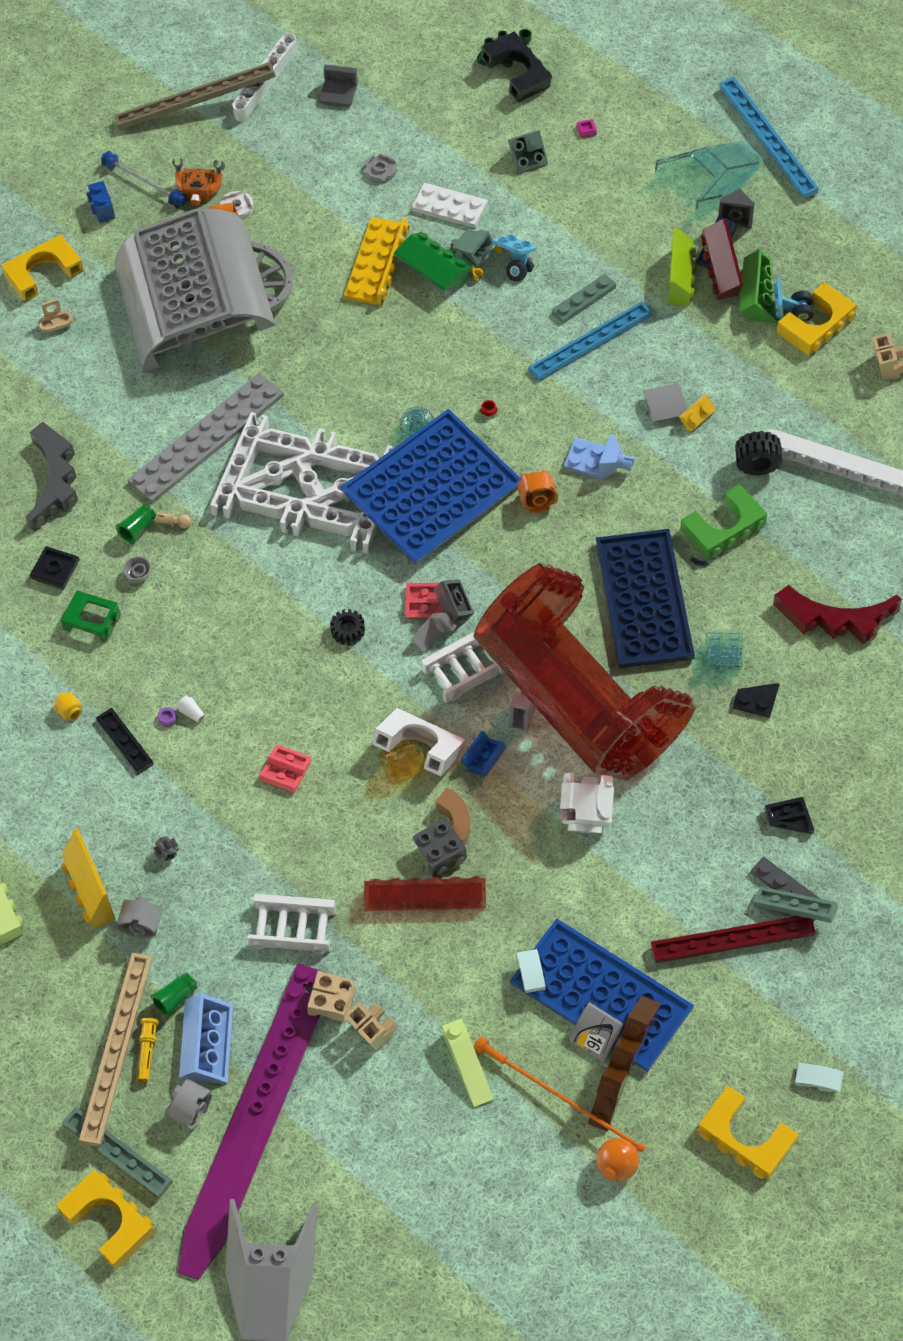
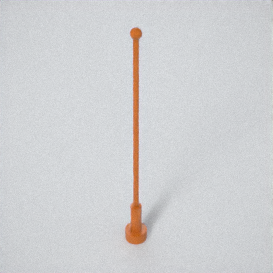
(482, 1046)

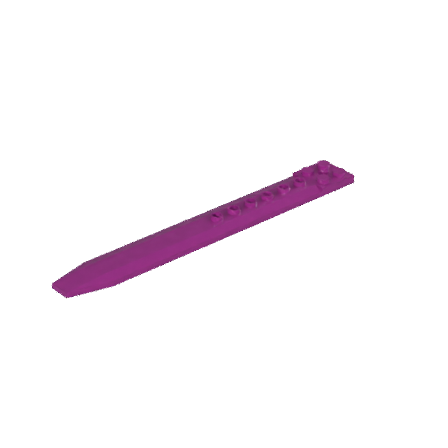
(250, 1126)

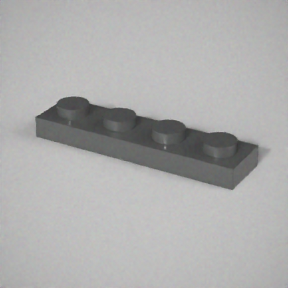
(778, 879)

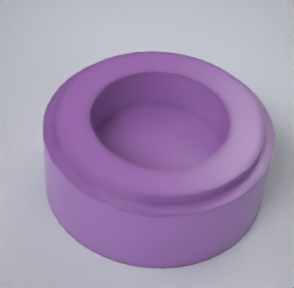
(167, 717)

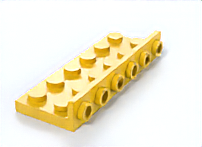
(376, 261)

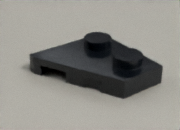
(757, 699)
(790, 815)

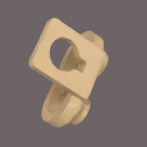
(56, 319)

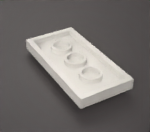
(449, 205)

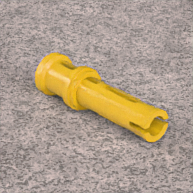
(146, 1040)

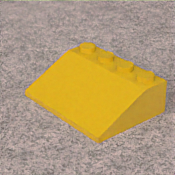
(86, 882)

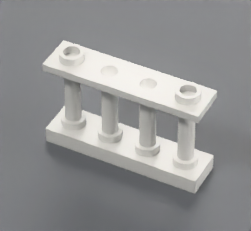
(448, 656)
(285, 905)

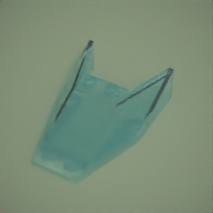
(728, 163)

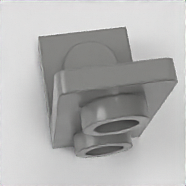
(431, 630)

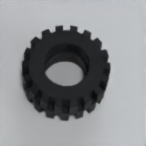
(758, 453)

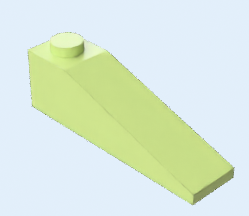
(467, 1062)

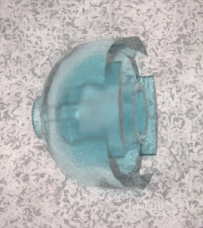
(413, 420)

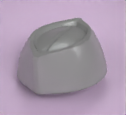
(137, 569)

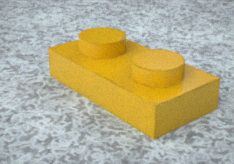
(697, 413)

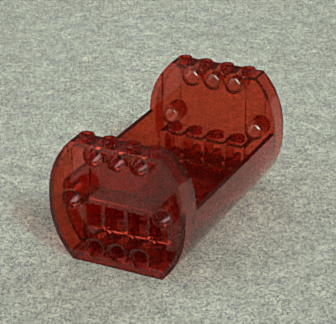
(568, 685)

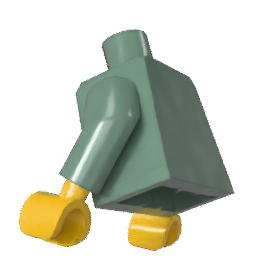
(473, 248)

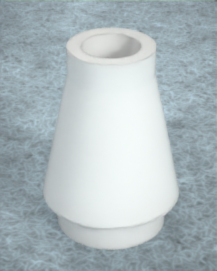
(190, 708)

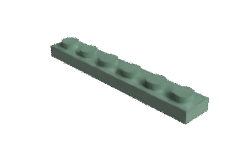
(123, 1157)

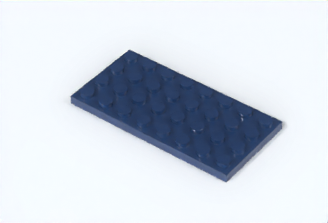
(644, 598)

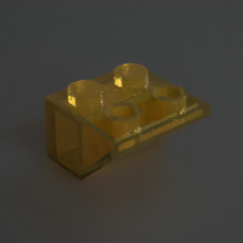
(402, 761)

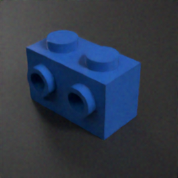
(100, 201)

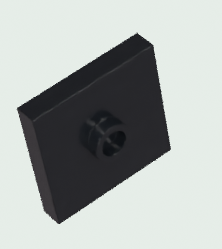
(54, 567)

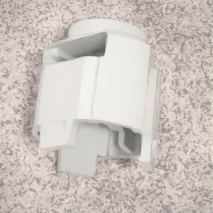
(587, 804)

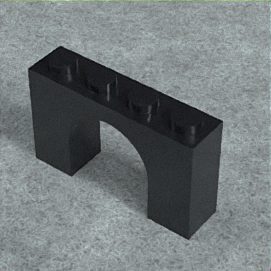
(514, 49)

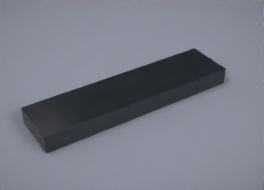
(124, 741)

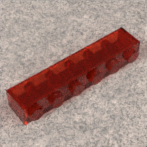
(425, 894)

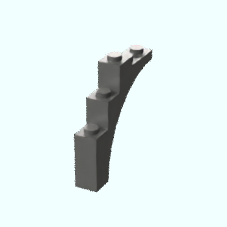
(61, 474)

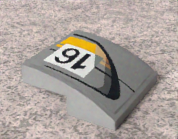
(596, 1032)

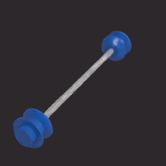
(174, 197)

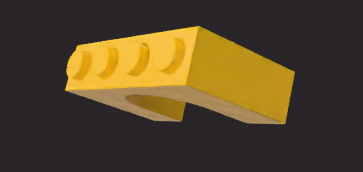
(55, 251)
(811, 337)
(762, 1158)
(97, 1191)

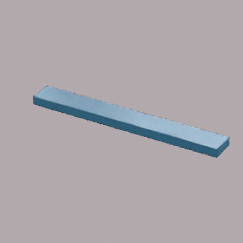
(590, 341)

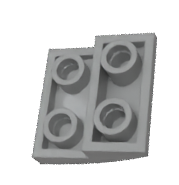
(665, 402)

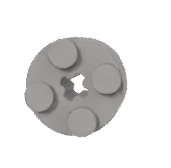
(139, 918)
(189, 1103)

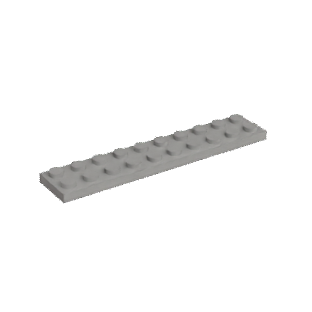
(204, 438)

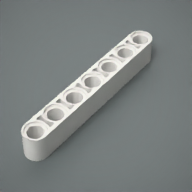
(252, 95)

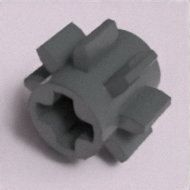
(166, 848)

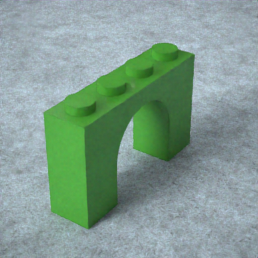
(713, 541)

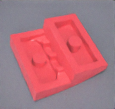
(421, 600)
(285, 768)

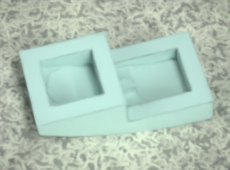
(531, 971)
(819, 1076)

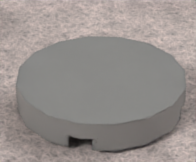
(382, 172)

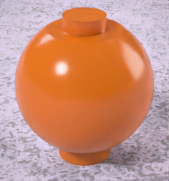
(617, 1159)

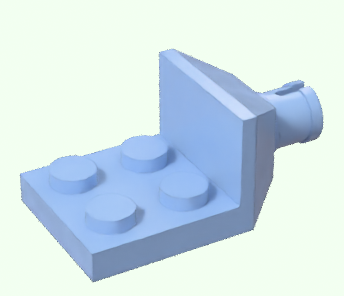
(597, 459)

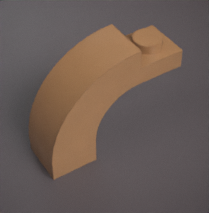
(456, 810)

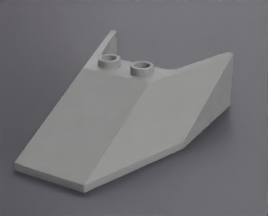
(268, 1279)

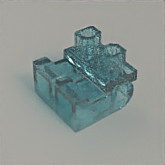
(724, 657)

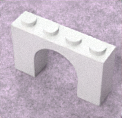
(404, 726)

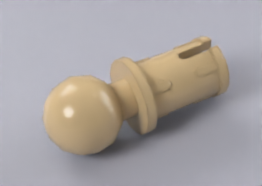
(183, 520)

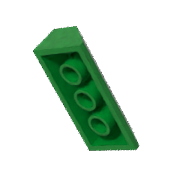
(433, 261)

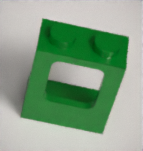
(75, 608)

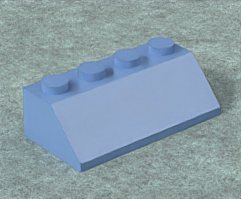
(206, 1040)

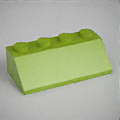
(681, 269)

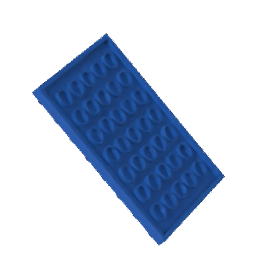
(431, 486)

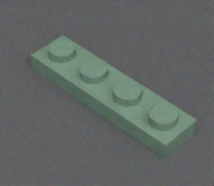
(583, 298)
(795, 904)

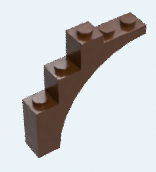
(622, 1060)

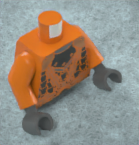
(198, 183)

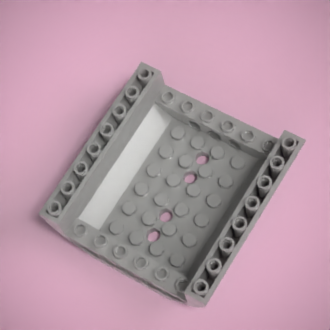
(216, 265)

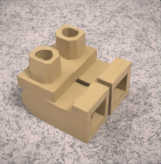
(888, 356)
(331, 996)
(367, 1025)

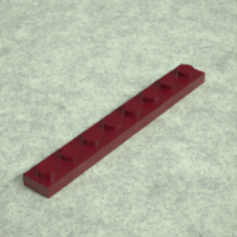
(732, 938)

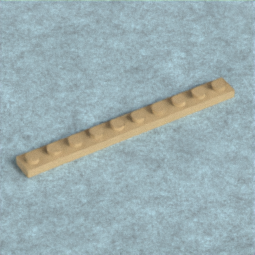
(115, 1050)

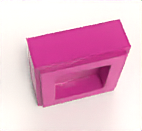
(586, 128)

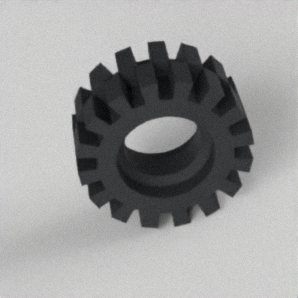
(347, 636)

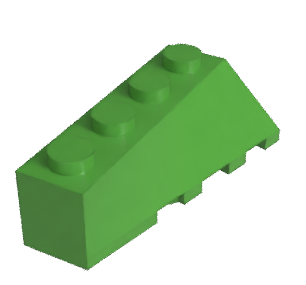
(757, 288)

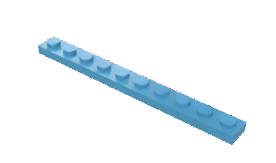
(769, 138)

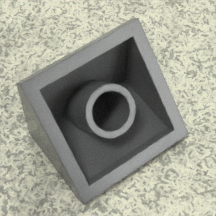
(737, 208)
(453, 599)

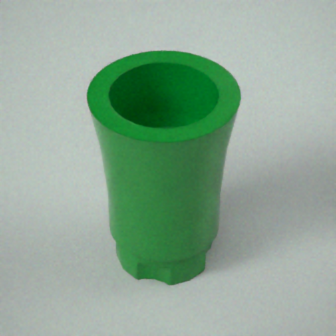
(136, 523)
(174, 994)

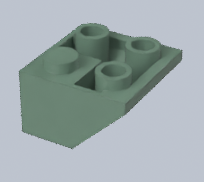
(527, 151)

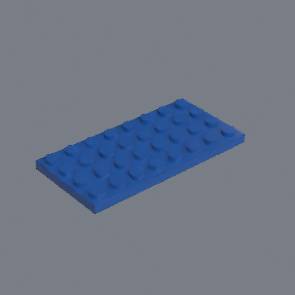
(585, 972)

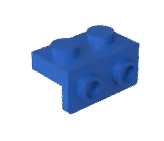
(482, 754)

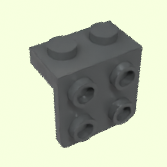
(339, 85)
(440, 847)

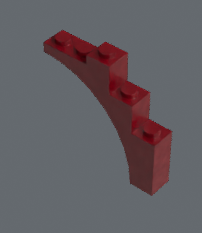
(835, 621)

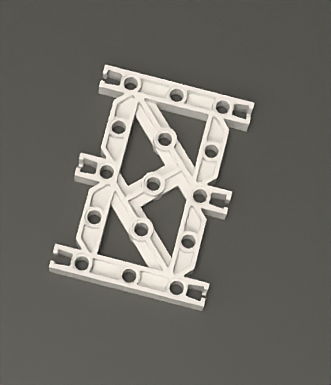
(301, 455)

